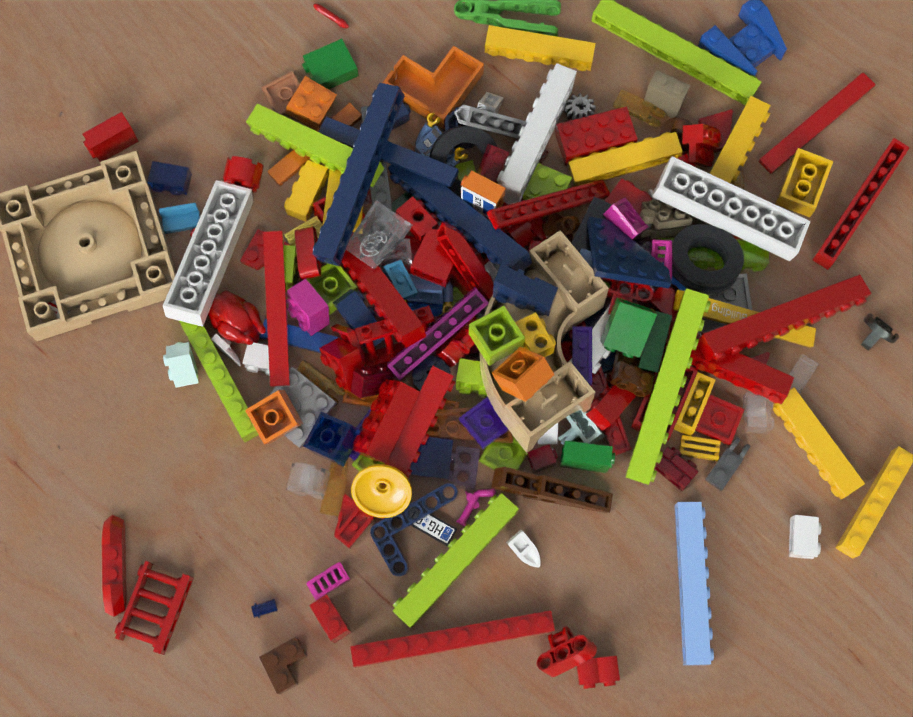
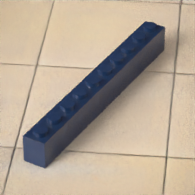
(358, 174)
(466, 219)

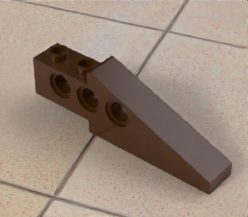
(551, 490)

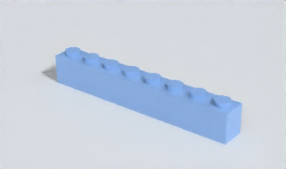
(692, 584)

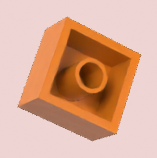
(310, 103)
(523, 373)
(274, 416)

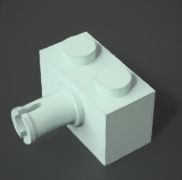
(181, 364)
(582, 428)

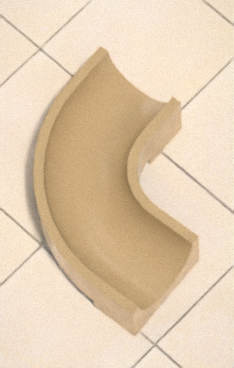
(577, 299)

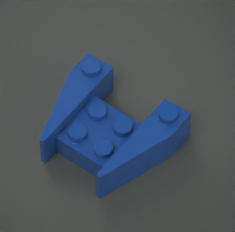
(751, 44)

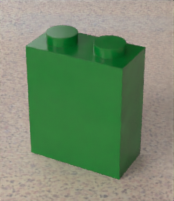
(330, 65)
(628, 328)
(587, 457)

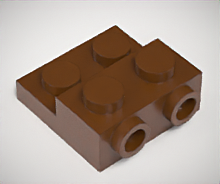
(629, 377)

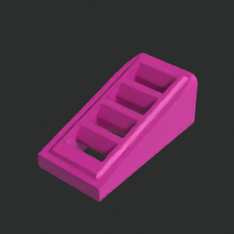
(668, 253)
(345, 578)

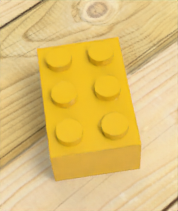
(804, 182)

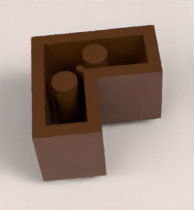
(278, 661)

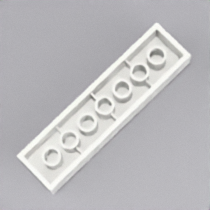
(536, 133)
(731, 209)
(208, 253)

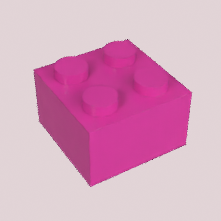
(307, 307)

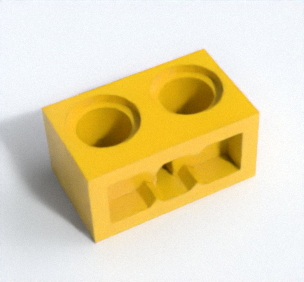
(539, 335)

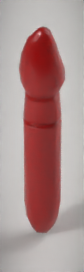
(340, 21)

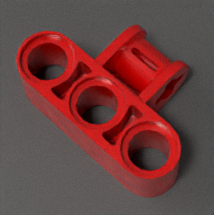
(308, 264)
(632, 296)
(456, 345)
(565, 644)

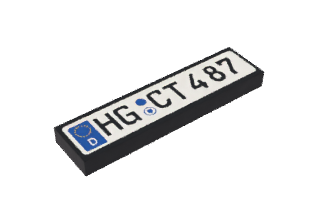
(433, 527)

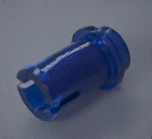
(264, 608)

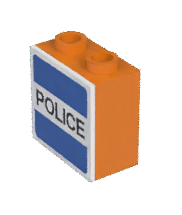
(481, 192)

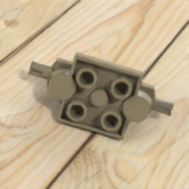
(664, 220)

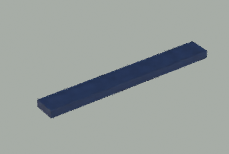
(395, 154)

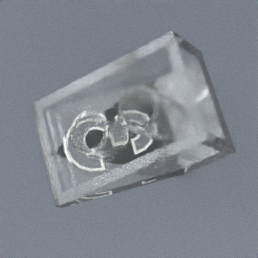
(378, 234)

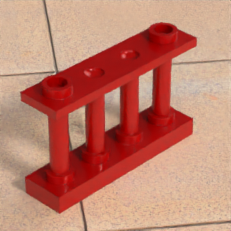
(378, 330)
(167, 622)

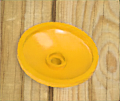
(380, 499)

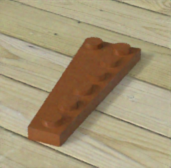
(450, 427)

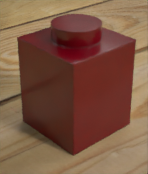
(542, 458)

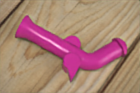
(473, 503)

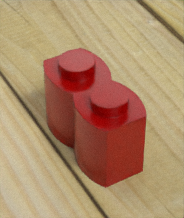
(598, 670)

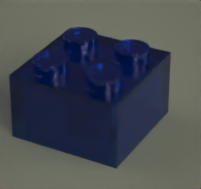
(331, 439)

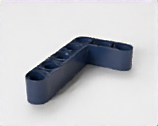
(390, 530)

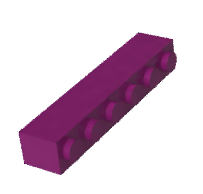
(438, 333)

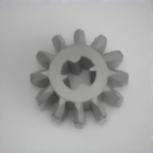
(575, 103)

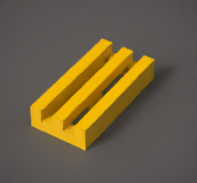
(716, 450)

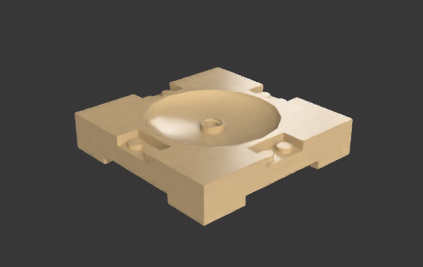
(119, 269)

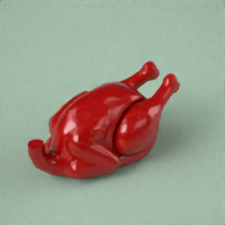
(235, 318)

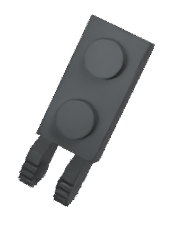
(726, 465)

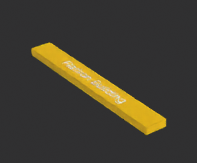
(729, 313)

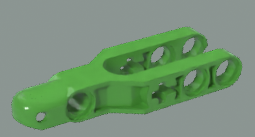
(488, 13)

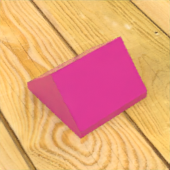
(626, 218)

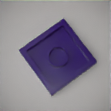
(483, 423)

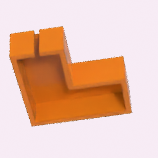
(440, 90)

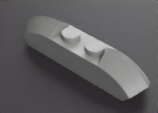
(489, 121)

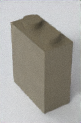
(667, 93)

